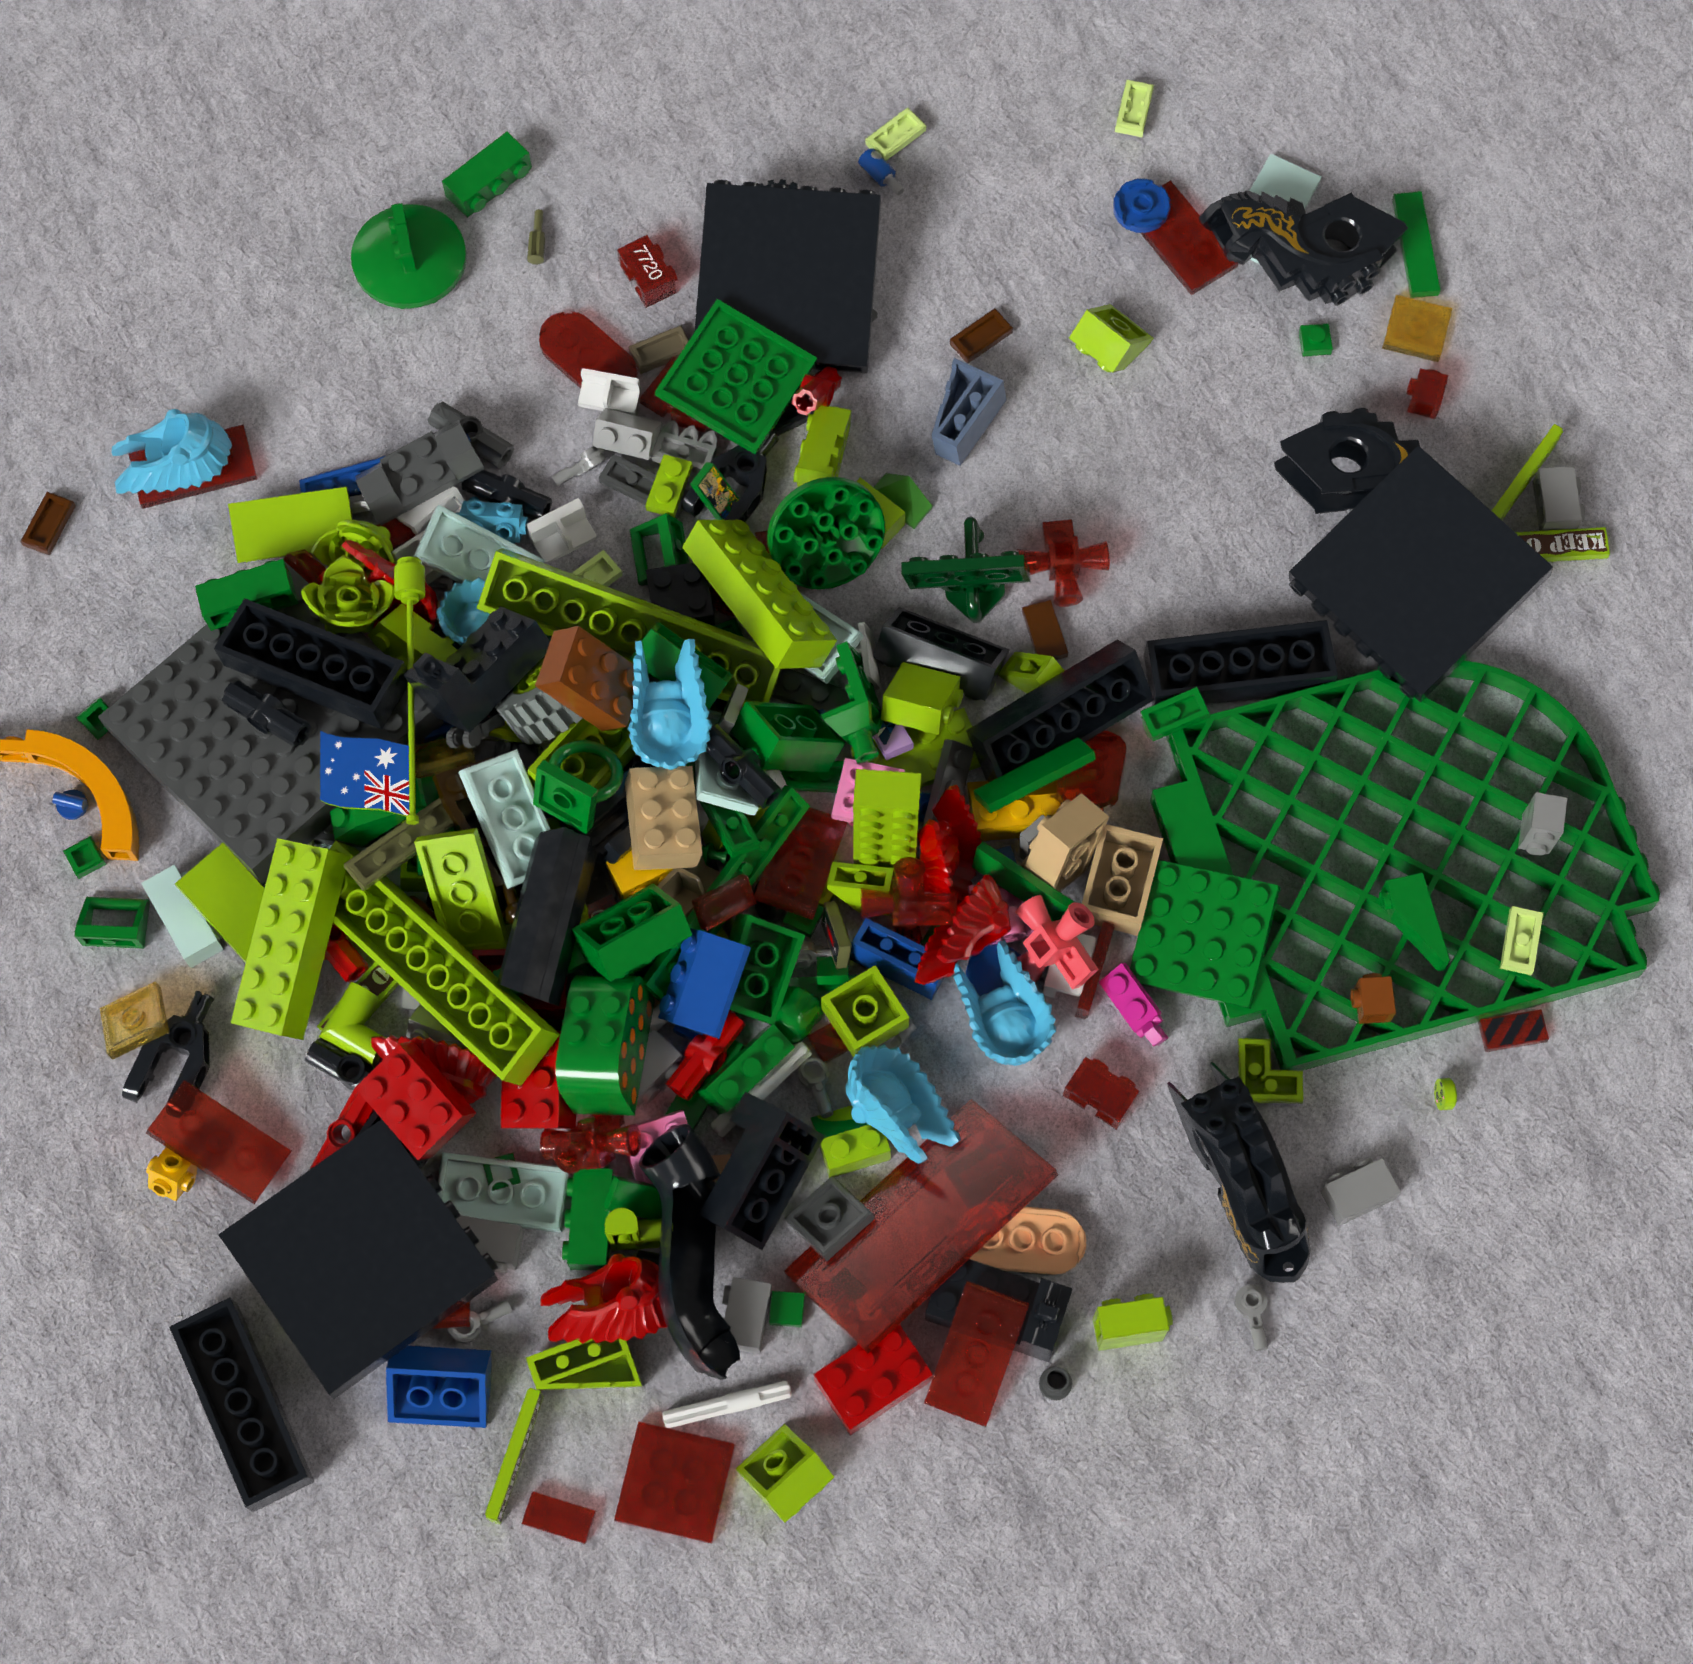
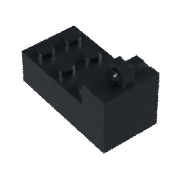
(480, 670)
(761, 1171)
(1044, 1315)

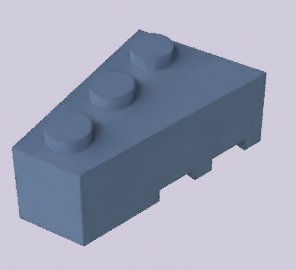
(966, 410)

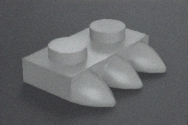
(685, 445)

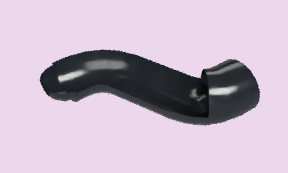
(681, 1173)

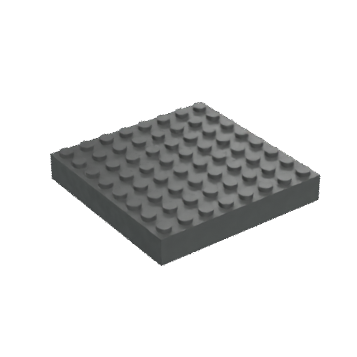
(222, 768)

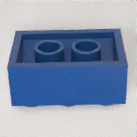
(704, 983)
(439, 1386)

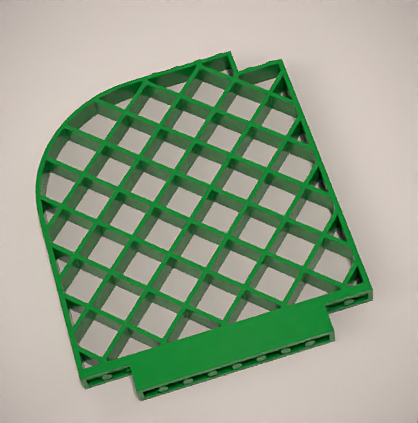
(1195, 841)

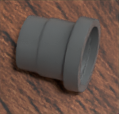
(1051, 1393)

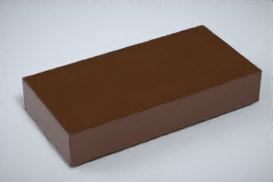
(981, 335)
(48, 523)
(1044, 630)

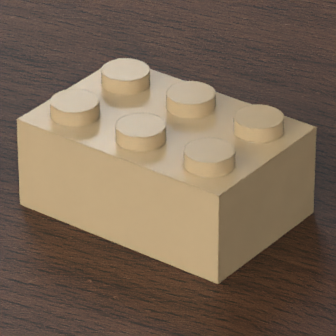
(663, 818)
(1066, 842)
(1121, 878)

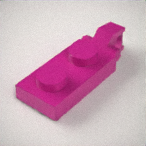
(1134, 1004)

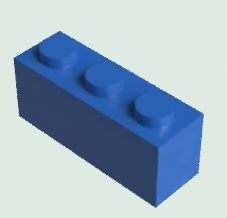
(893, 956)

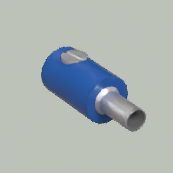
(880, 170)

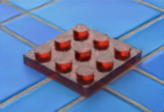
(674, 1482)

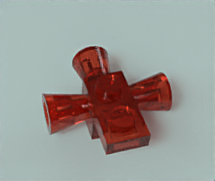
(1064, 560)
(909, 902)
(590, 1143)

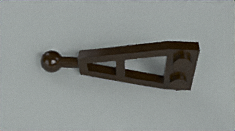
(452, 791)

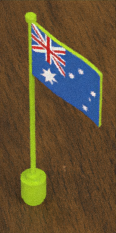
(371, 770)

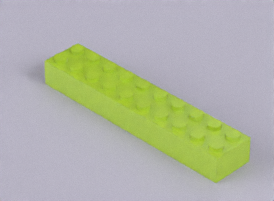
(617, 619)
(443, 976)

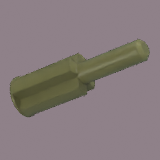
(536, 240)

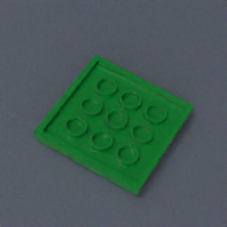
(735, 376)
(1204, 933)

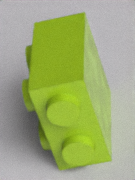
(921, 698)
(1131, 1322)

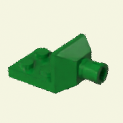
(861, 717)

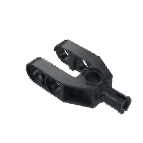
(729, 466)
(197, 1049)

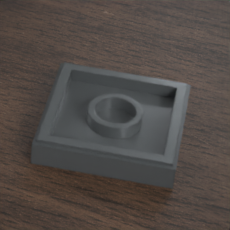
(829, 1218)

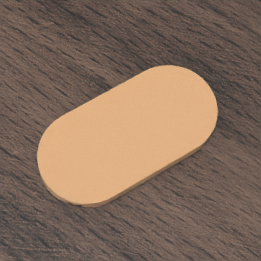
(1036, 1243)

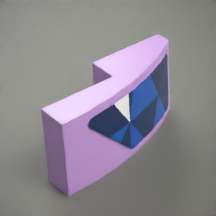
(893, 740)

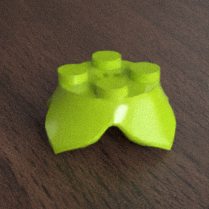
(368, 535)
(347, 599)

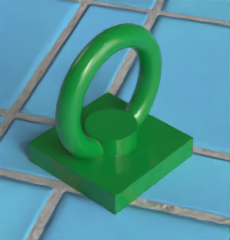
(568, 796)

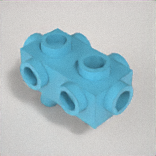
(499, 518)

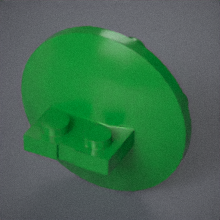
(408, 256)
(826, 532)

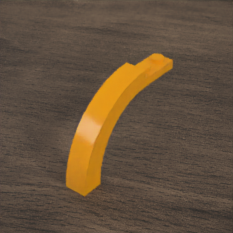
(118, 819)

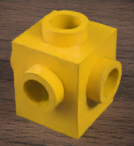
(170, 1175)

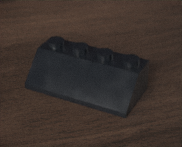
(939, 647)

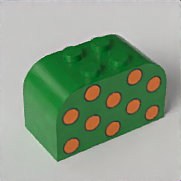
(603, 1044)

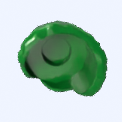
(798, 1014)

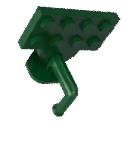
(971, 582)

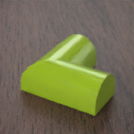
(346, 1024)
(1262, 1082)
(628, 1233)

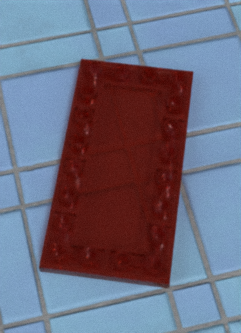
(924, 1226)

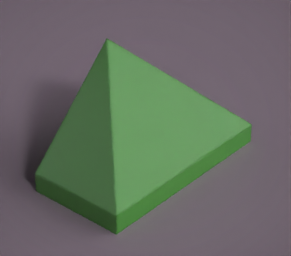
(906, 495)

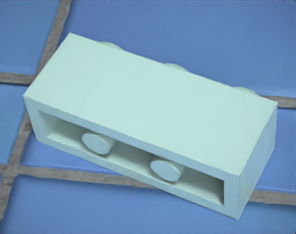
(185, 924)

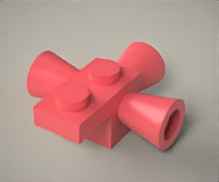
(1056, 941)

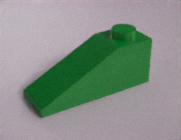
(363, 826)
(1414, 915)

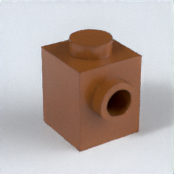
(1374, 999)

